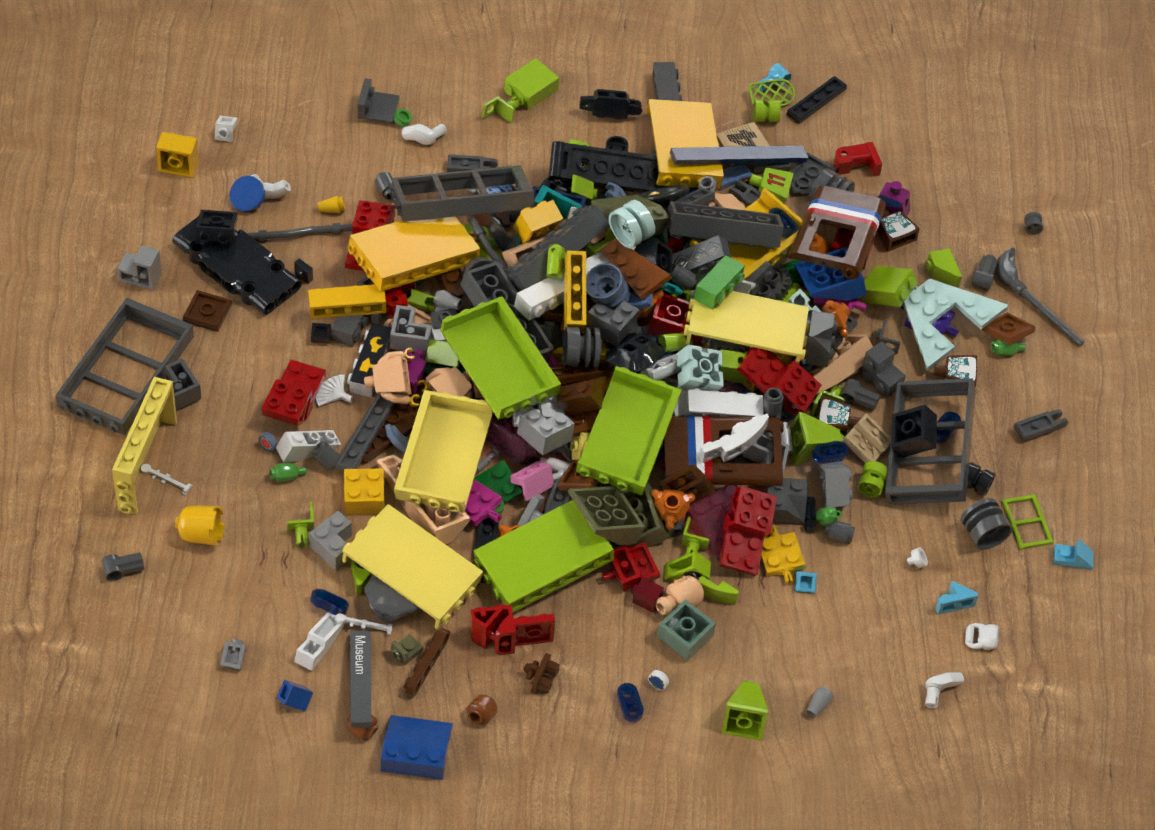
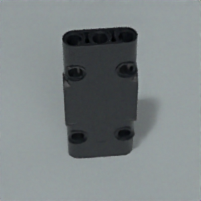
(241, 268)

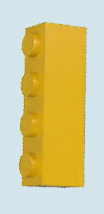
(575, 289)
(346, 301)

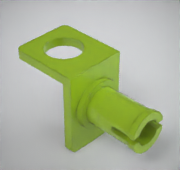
(503, 108)
(833, 394)
(301, 528)
(692, 541)

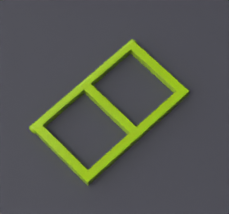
(1040, 518)

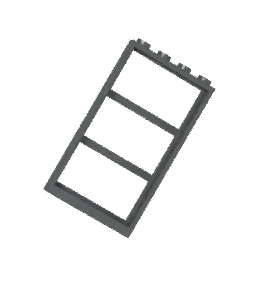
(461, 205)
(141, 314)
(933, 493)

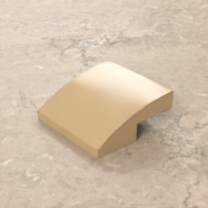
(867, 439)

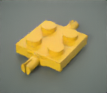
(782, 555)

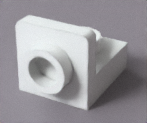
(224, 128)

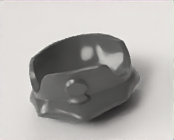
(386, 602)

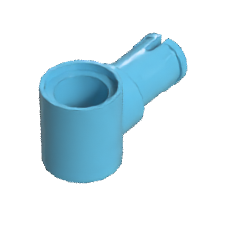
(776, 72)

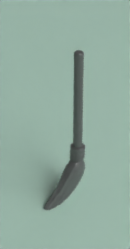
(1009, 275)

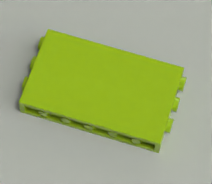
(500, 357)
(628, 431)
(542, 556)

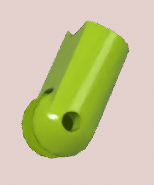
(555, 262)
(421, 301)
(673, 342)

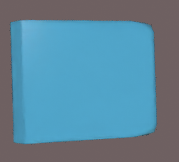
(805, 582)

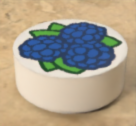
(658, 680)

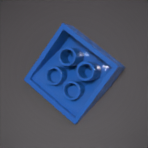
(830, 282)
(416, 747)

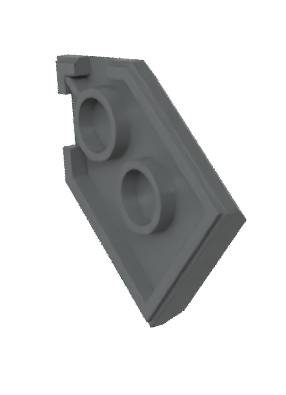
(806, 173)

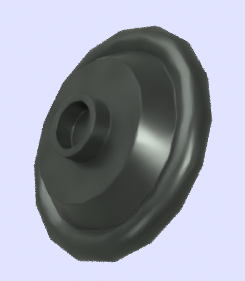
(665, 194)

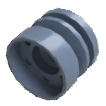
(607, 286)

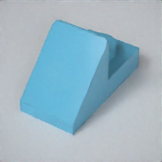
(1074, 556)
(957, 599)

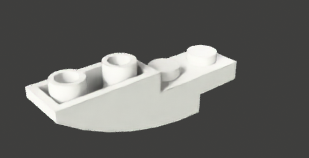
(741, 438)

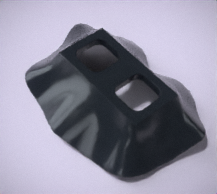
(498, 233)
(636, 360)

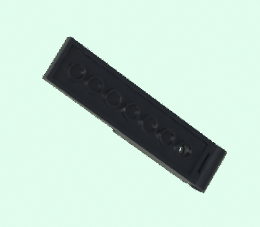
(603, 165)

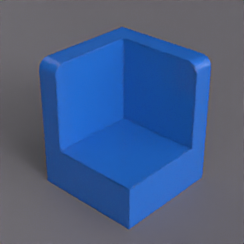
(294, 695)

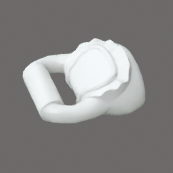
(987, 636)

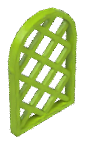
(752, 96)

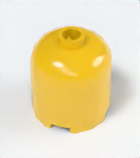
(201, 524)

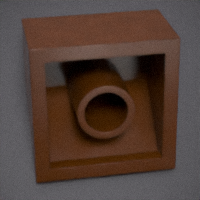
(582, 396)

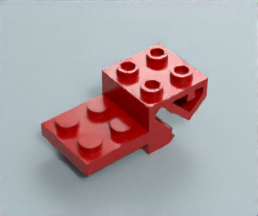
(369, 216)
(768, 372)
(294, 394)
(746, 529)
(507, 632)

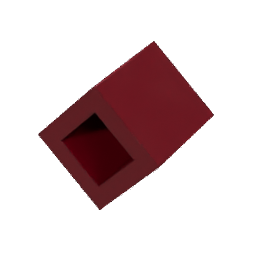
(646, 594)

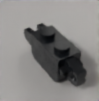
(611, 104)

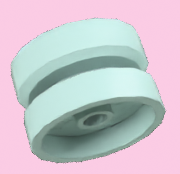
(632, 224)

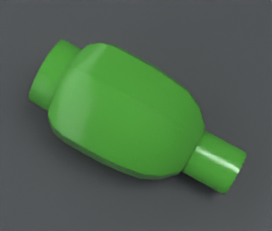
(1003, 349)
(286, 472)
(827, 515)

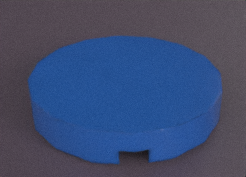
(247, 193)

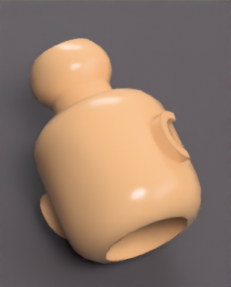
(683, 589)

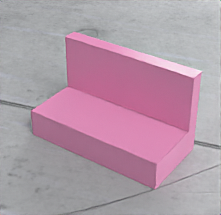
(534, 479)

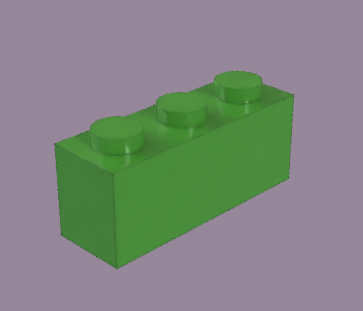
(719, 282)

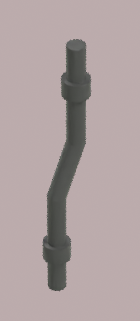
(336, 228)
(480, 234)

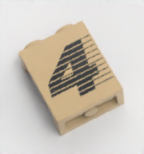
(741, 136)

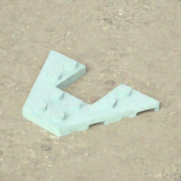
(934, 300)

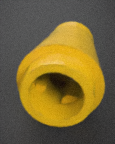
(332, 205)

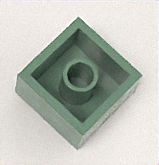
(686, 630)

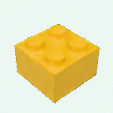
(177, 154)
(537, 221)
(364, 491)

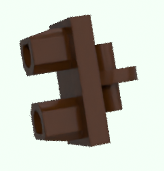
(539, 681)

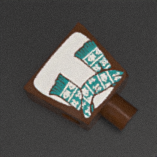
(897, 230)
(958, 367)
(836, 414)

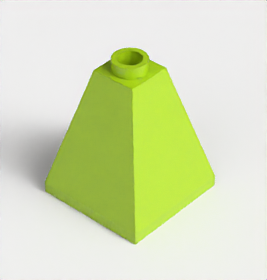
(808, 433)
(746, 712)

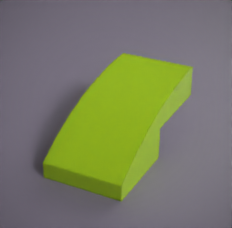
(723, 593)

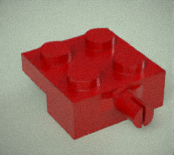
(632, 565)

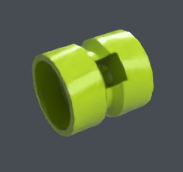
(766, 110)
(872, 479)

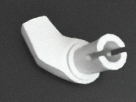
(423, 134)
(275, 190)
(938, 683)

